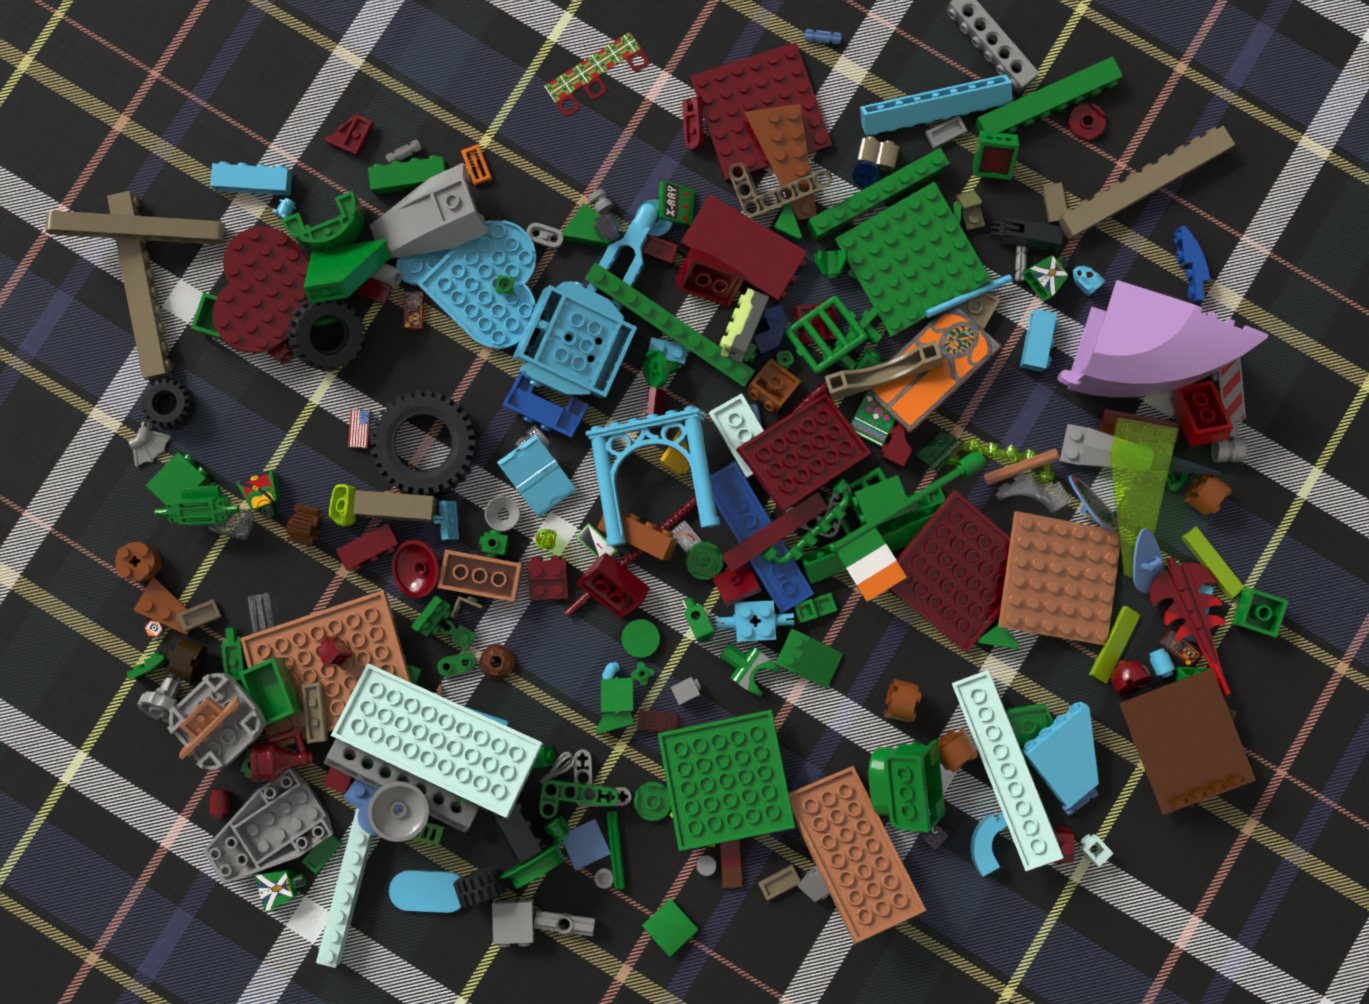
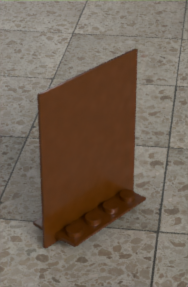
(1187, 741)

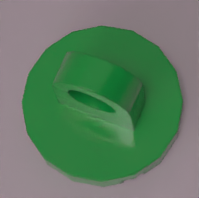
(657, 368)

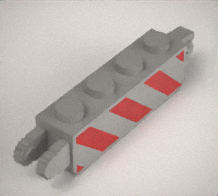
(1230, 389)

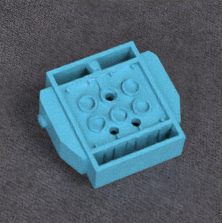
(564, 363)

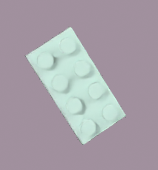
(736, 425)

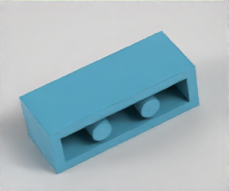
(1039, 340)

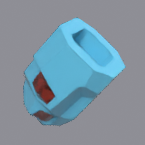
(1087, 279)

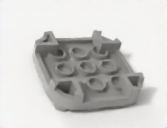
(234, 735)

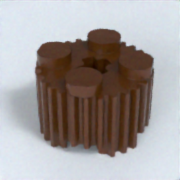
(305, 525)

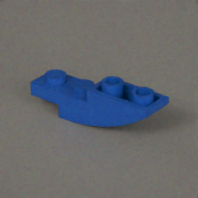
(1192, 257)

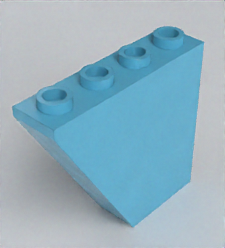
(1066, 755)

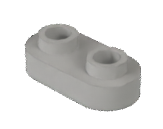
(545, 236)

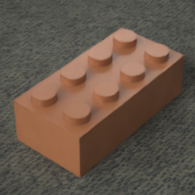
(480, 576)

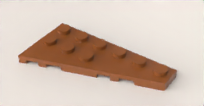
(784, 146)

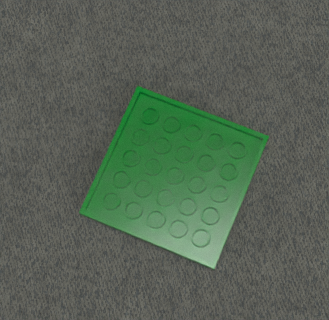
(912, 258)
(726, 780)

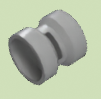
(600, 201)

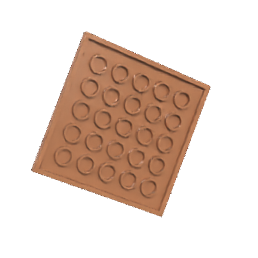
(1060, 579)

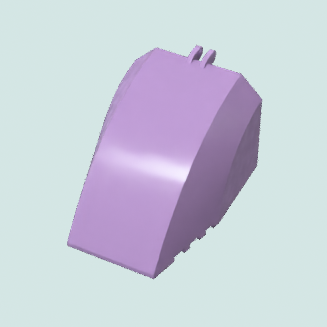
(1152, 345)

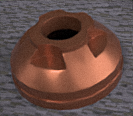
(506, 666)

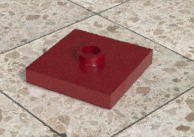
(737, 584)

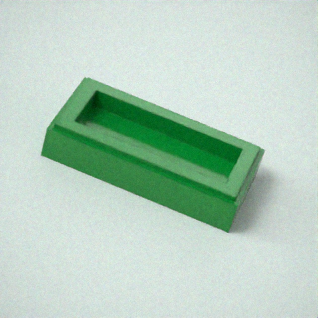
(321, 853)

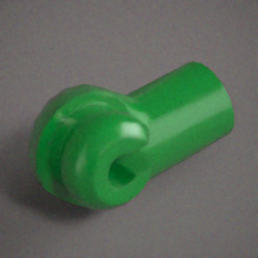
(326, 321)

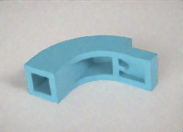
(982, 843)

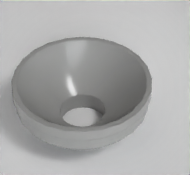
(493, 509)

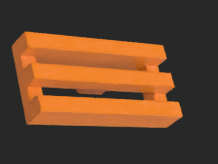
(481, 179)

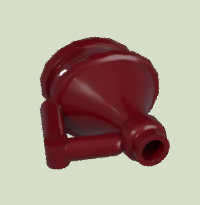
(271, 760)

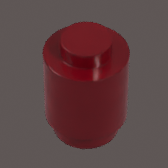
(219, 803)

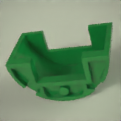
(332, 233)

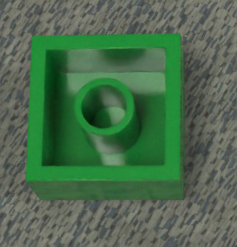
(1259, 612)

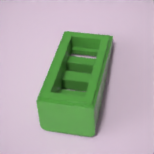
(436, 841)

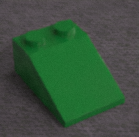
(808, 658)

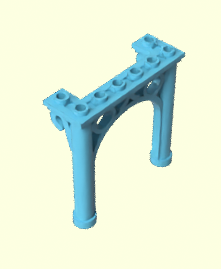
(602, 448)

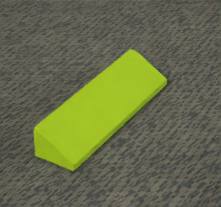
(1211, 560)
(1115, 644)

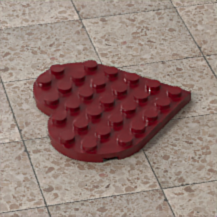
(263, 289)

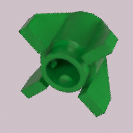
(831, 262)

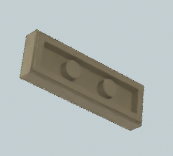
(314, 712)

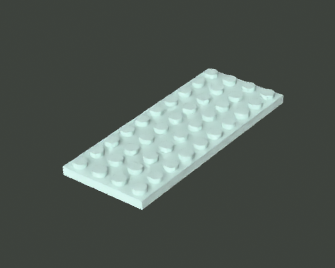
(437, 740)

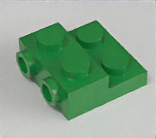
(432, 616)

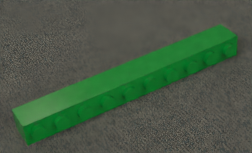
(668, 324)

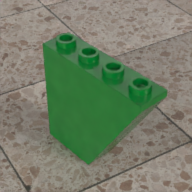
(342, 269)

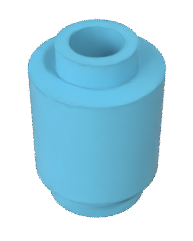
(1161, 663)

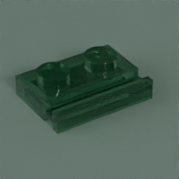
(939, 450)

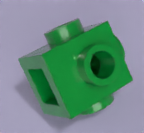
(501, 543)

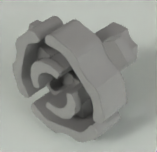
(160, 702)

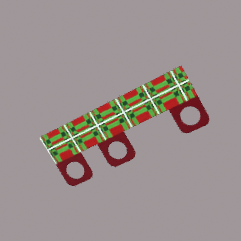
(589, 69)

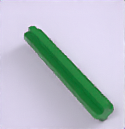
(615, 849)

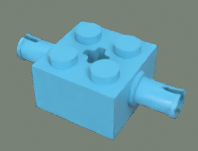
(744, 613)

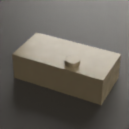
(395, 506)

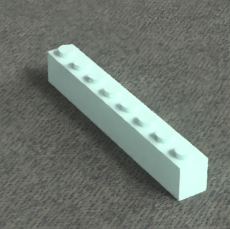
(345, 895)

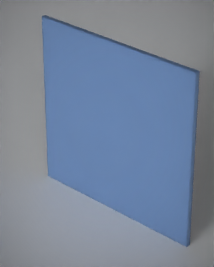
(586, 844)

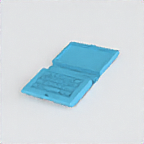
(537, 476)

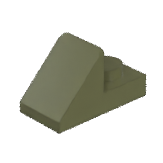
(970, 210)

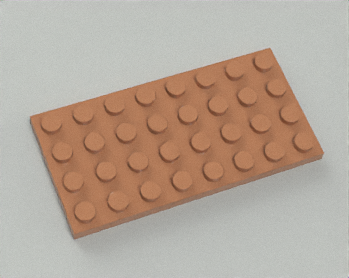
(854, 855)

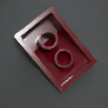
(708, 278)

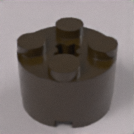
(186, 660)

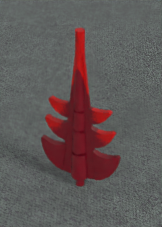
(1182, 585)

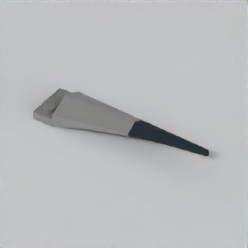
(1092, 448)

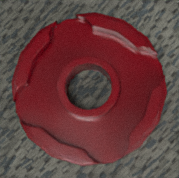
(1079, 129)

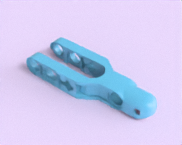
(635, 238)

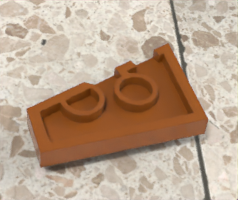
(160, 606)

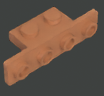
(203, 721)

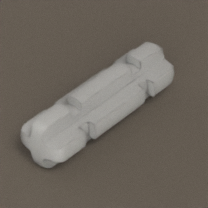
(404, 151)
(1021, 262)

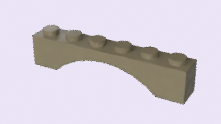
(855, 381)

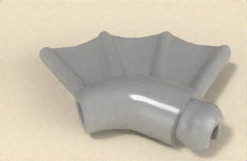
(147, 444)

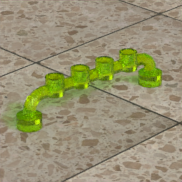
(1010, 454)

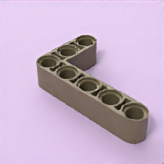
(777, 194)

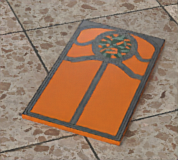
(963, 351)

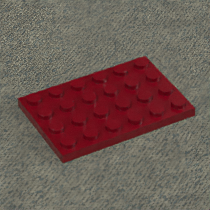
(803, 451)

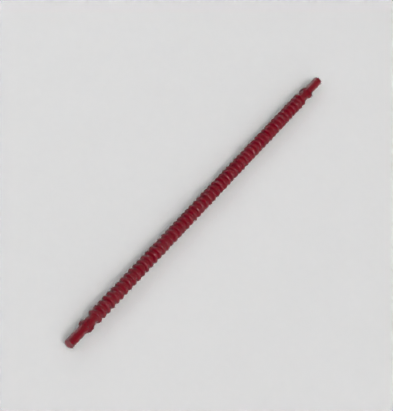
(583, 599)

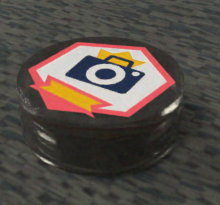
(154, 629)

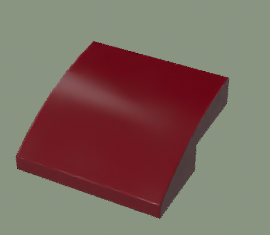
(817, 323)

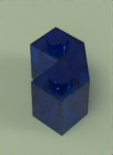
(776, 323)

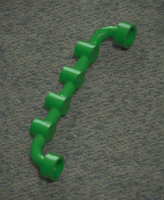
(810, 537)

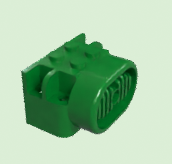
(907, 785)

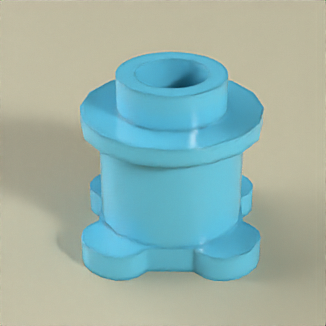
(285, 208)

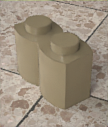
(881, 153)

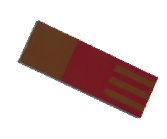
(731, 864)

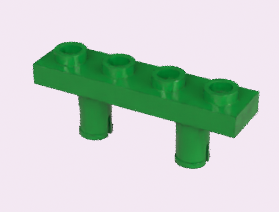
(867, 317)

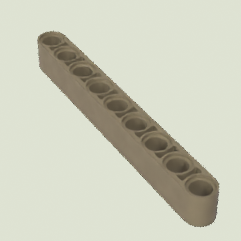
(135, 227)

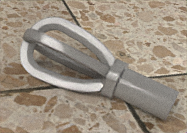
(553, 772)

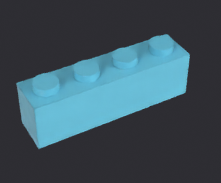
(251, 179)

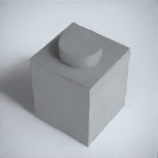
(686, 690)

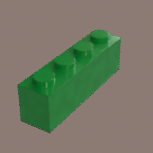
(404, 175)

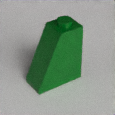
(582, 231)

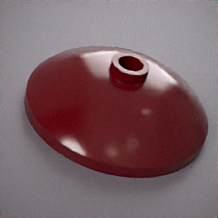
(416, 568)

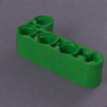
(580, 797)

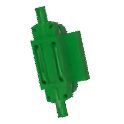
(199, 506)

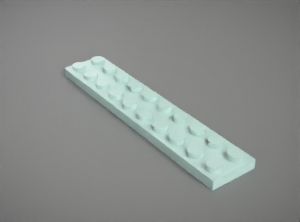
(1007, 770)

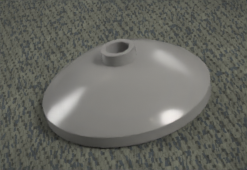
(395, 824)

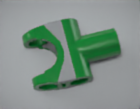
(746, 666)

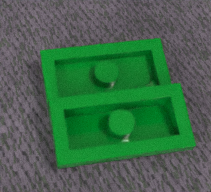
(670, 927)

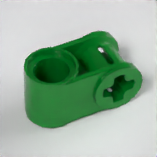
(557, 828)

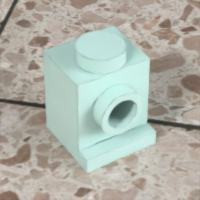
(1101, 852)

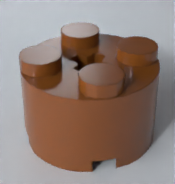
(1207, 494)
(127, 560)
(902, 700)
(956, 749)

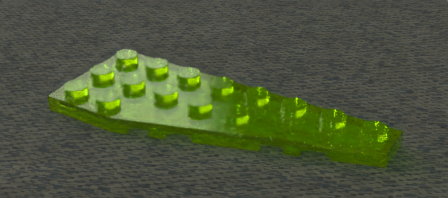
(1139, 474)

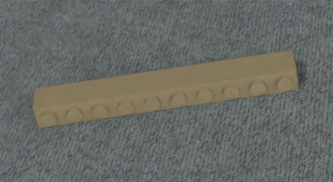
(1146, 182)
(141, 295)

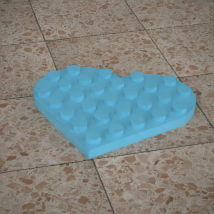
(467, 283)

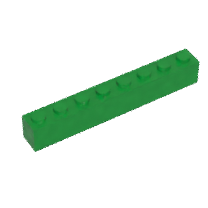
(1051, 98)
(878, 194)
(896, 534)

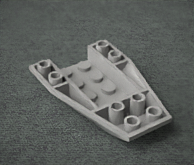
(432, 217)
(270, 828)

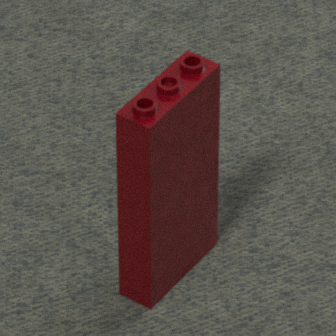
(747, 246)

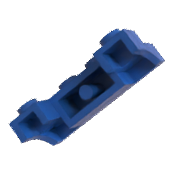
(543, 412)

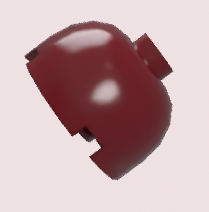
(1129, 675)

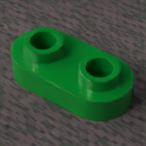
(456, 664)

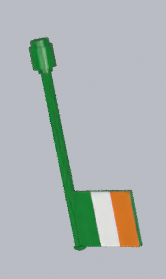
(867, 554)

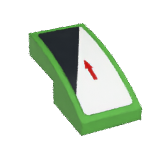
(595, 542)

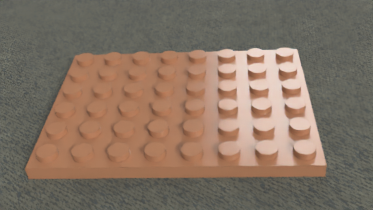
(363, 626)

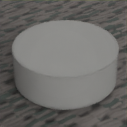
(706, 865)
(604, 878)

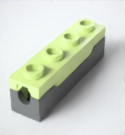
(744, 325)

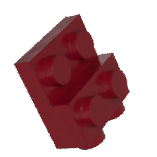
(547, 578)

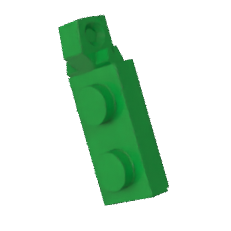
(233, 654)

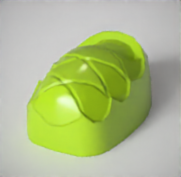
(342, 505)

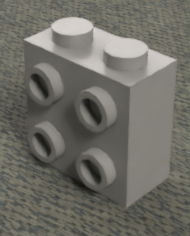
(513, 922)

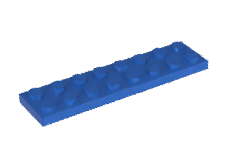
(745, 517)

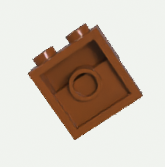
(773, 386)

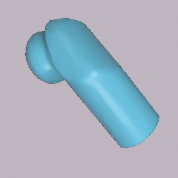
(610, 670)

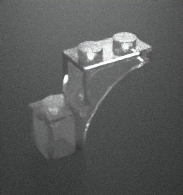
(1052, 497)

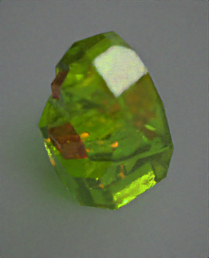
(546, 539)

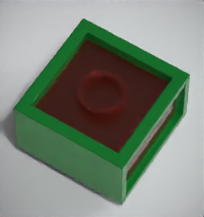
(995, 155)

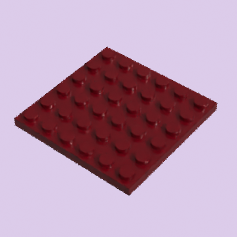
(753, 84)
(956, 571)

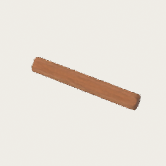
(1021, 466)

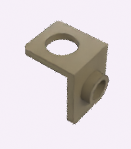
(469, 599)

